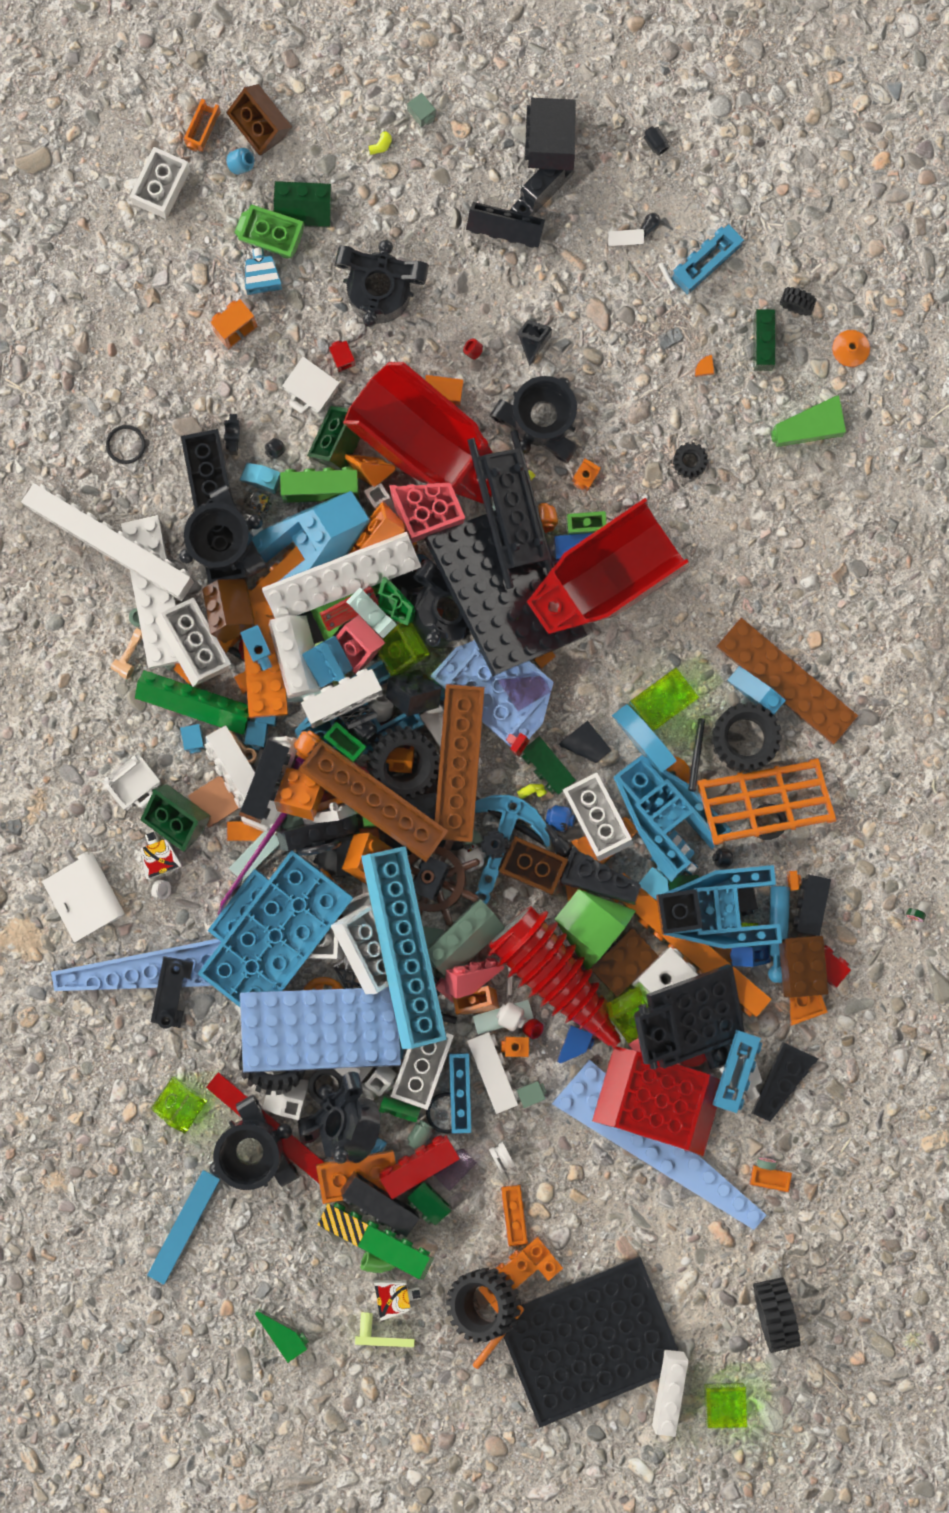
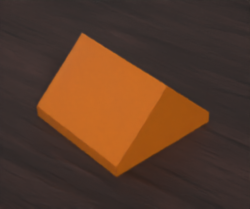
(370, 469)

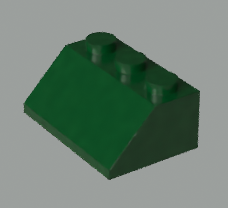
(304, 202)
(334, 440)
(174, 817)

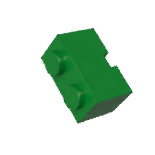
(344, 742)

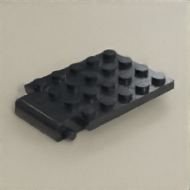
(689, 1018)

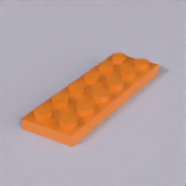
(264, 688)

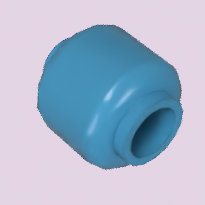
(240, 161)

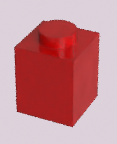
(342, 355)

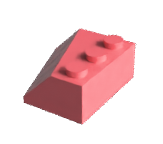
(426, 508)

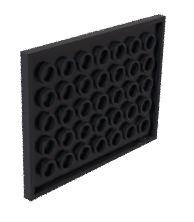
(496, 616)
(589, 1341)

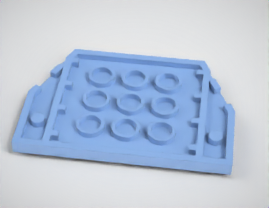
(468, 668)

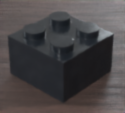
(413, 692)
(679, 911)

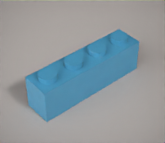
(460, 1093)

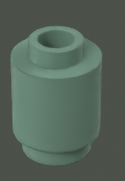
(420, 1134)

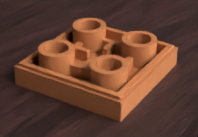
(214, 800)

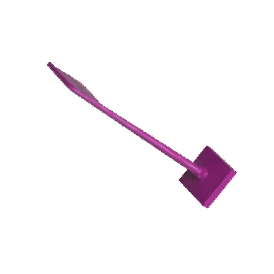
(236, 885)

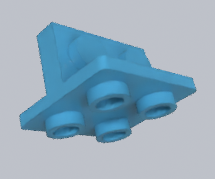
(327, 662)

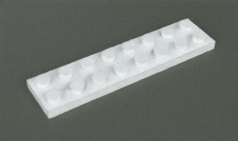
(342, 576)
(148, 597)

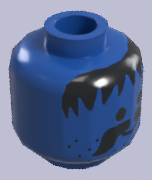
(560, 818)

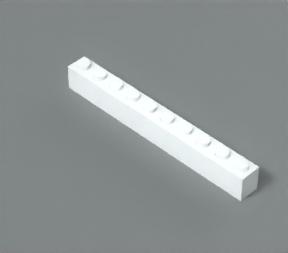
(107, 541)

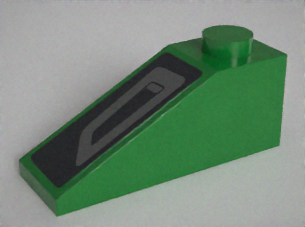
(284, 1336)

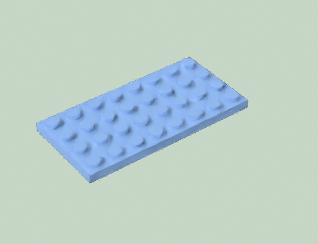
(318, 1030)

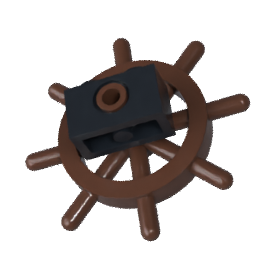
(432, 876)

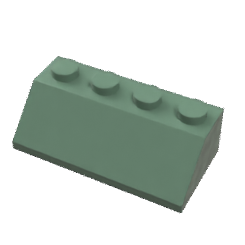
(464, 937)

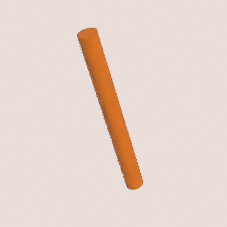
(491, 1346)

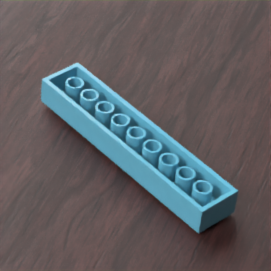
(403, 948)

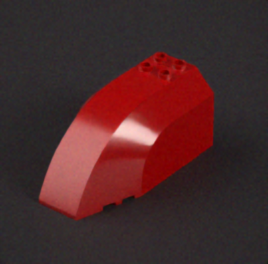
(418, 429)
(607, 572)

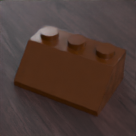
(258, 119)
(228, 608)

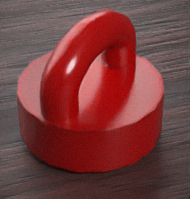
(473, 348)
(533, 1028)

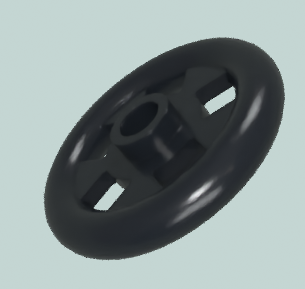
(319, 847)

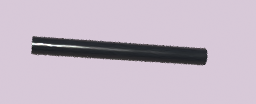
(696, 755)

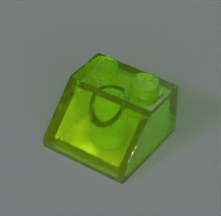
(178, 1105)

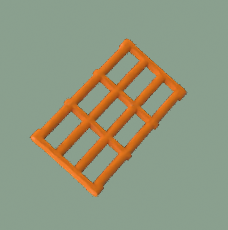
(752, 813)

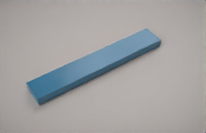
(183, 1227)

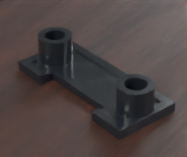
(169, 992)

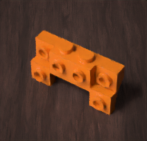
(523, 1264)

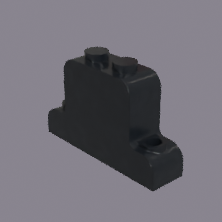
(540, 189)

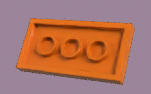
(334, 1175)

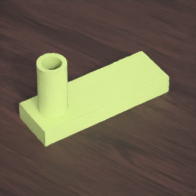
(367, 1339)

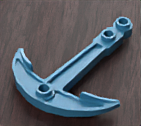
(508, 819)

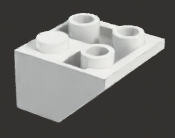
(289, 1103)

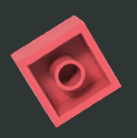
(359, 643)

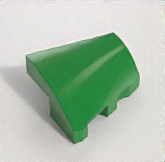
(394, 603)
(399, 1108)

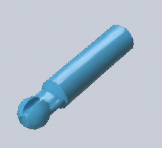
(778, 915)

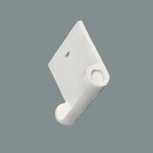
(83, 897)

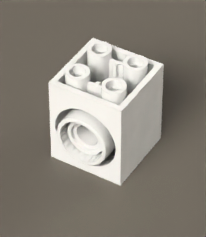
(668, 966)

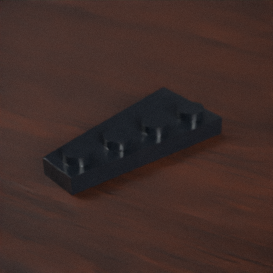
(598, 878)
(783, 1077)

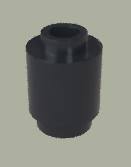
(656, 140)

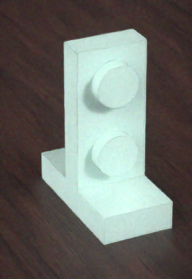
(371, 613)

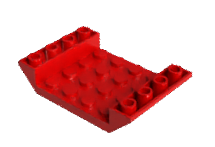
(657, 1103)

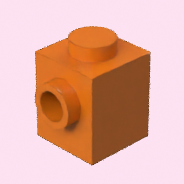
(515, 1046)

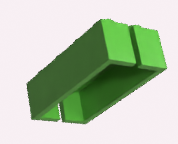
(317, 485)

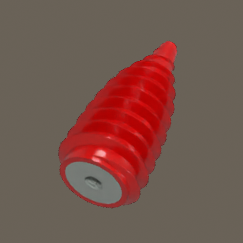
(552, 972)

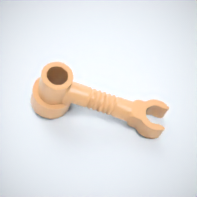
(123, 667)
(246, 751)

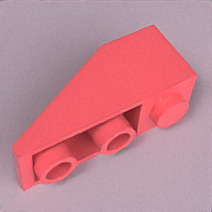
(469, 978)

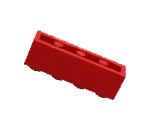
(418, 1166)

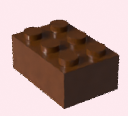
(533, 865)
(624, 962)
(803, 966)

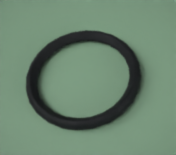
(120, 428)
(428, 1113)

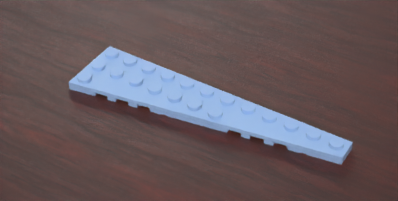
(135, 970)
(688, 1169)

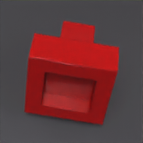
(518, 743)

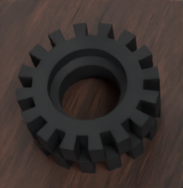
(798, 301)
(690, 449)

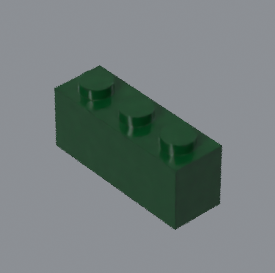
(764, 340)
(547, 766)

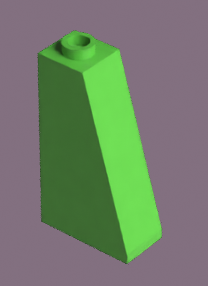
(811, 425)

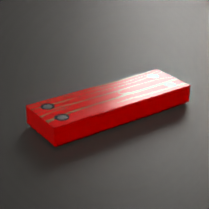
(343, 611)

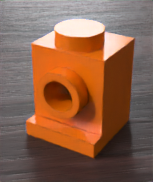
(590, 468)
(401, 760)

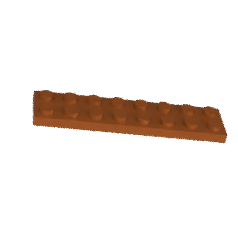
(799, 689)
(459, 761)
(373, 800)

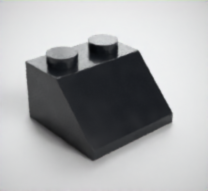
(333, 860)

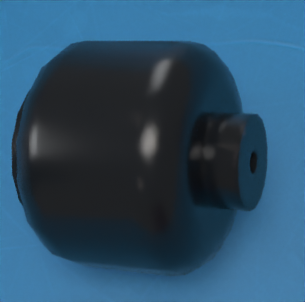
(274, 448)
(723, 858)

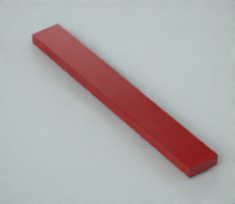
(292, 1147)

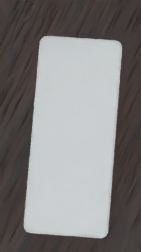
(626, 237)

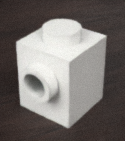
(381, 1080)

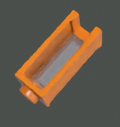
(201, 126)

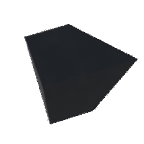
(533, 338)

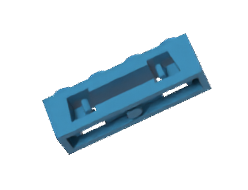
(728, 237)
(748, 1066)

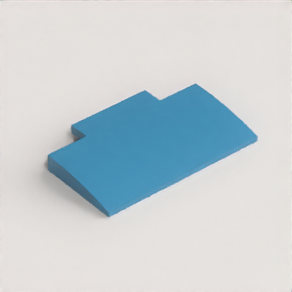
(272, 928)

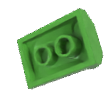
(270, 231)

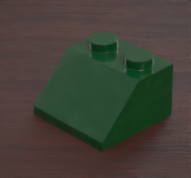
(429, 1203)

